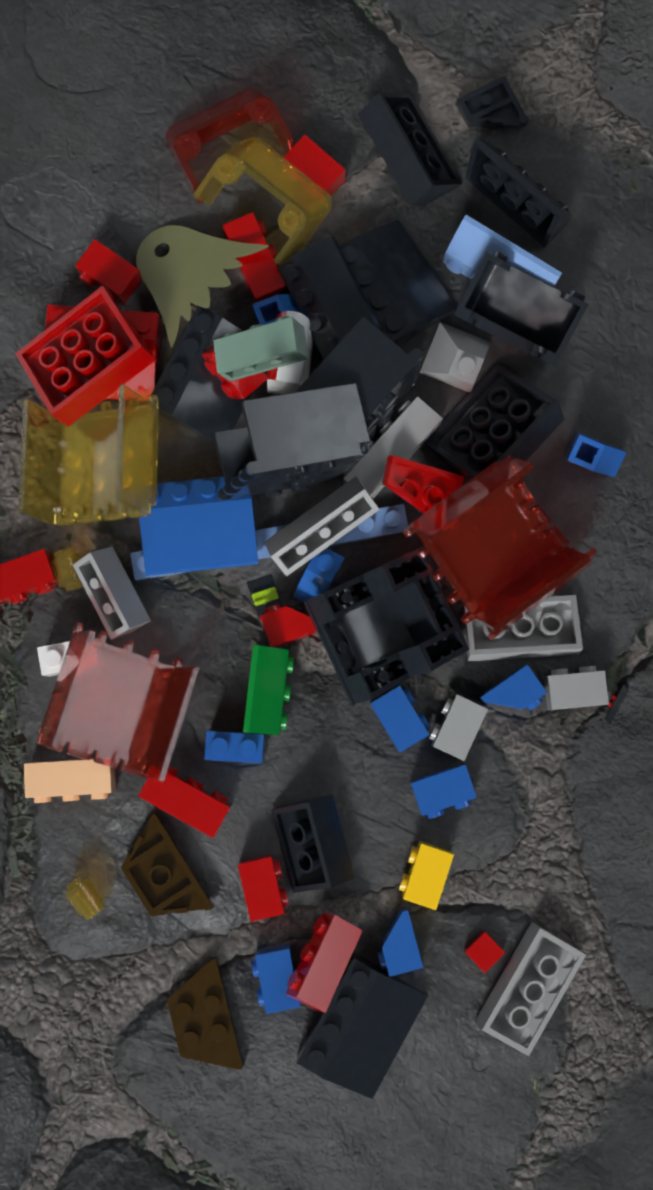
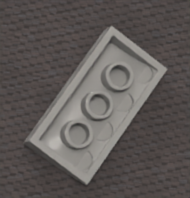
(543, 632)
(530, 989)

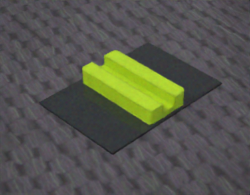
(263, 594)

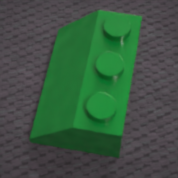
(268, 690)

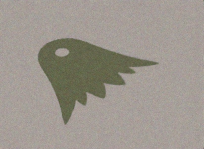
(187, 270)

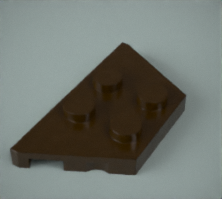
(162, 873)
(204, 1019)

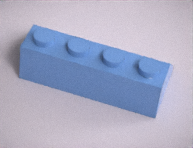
(474, 240)

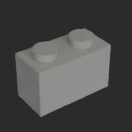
(576, 689)
(458, 726)

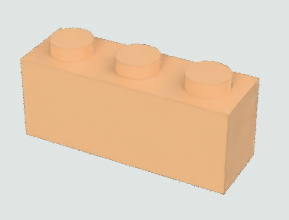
(68, 780)

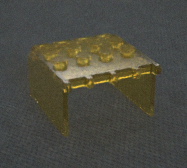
(94, 466)

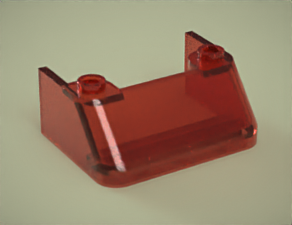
(189, 134)

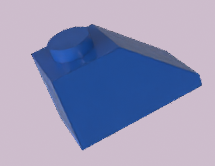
(319, 575)
(516, 691)
(400, 946)

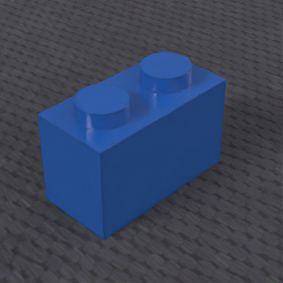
(400, 718)
(234, 746)
(443, 790)
(274, 968)

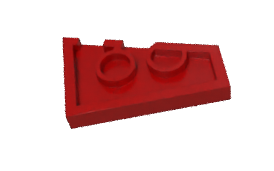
(419, 483)

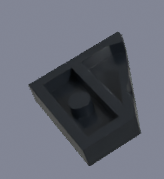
(492, 106)

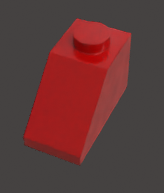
(286, 625)

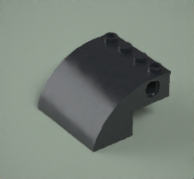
(386, 626)

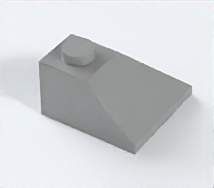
(455, 357)

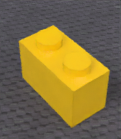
(426, 875)

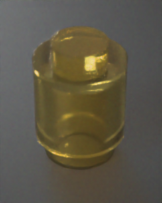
(64, 569)
(84, 897)

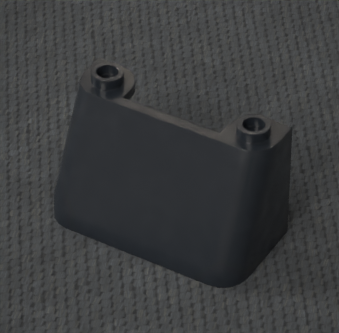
(521, 309)

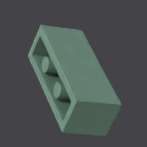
(260, 348)

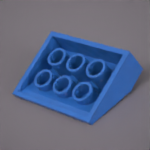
(197, 530)

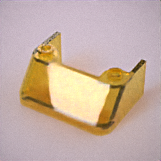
(303, 198)

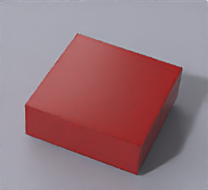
(484, 951)

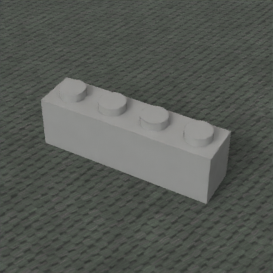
(399, 439)
(321, 526)

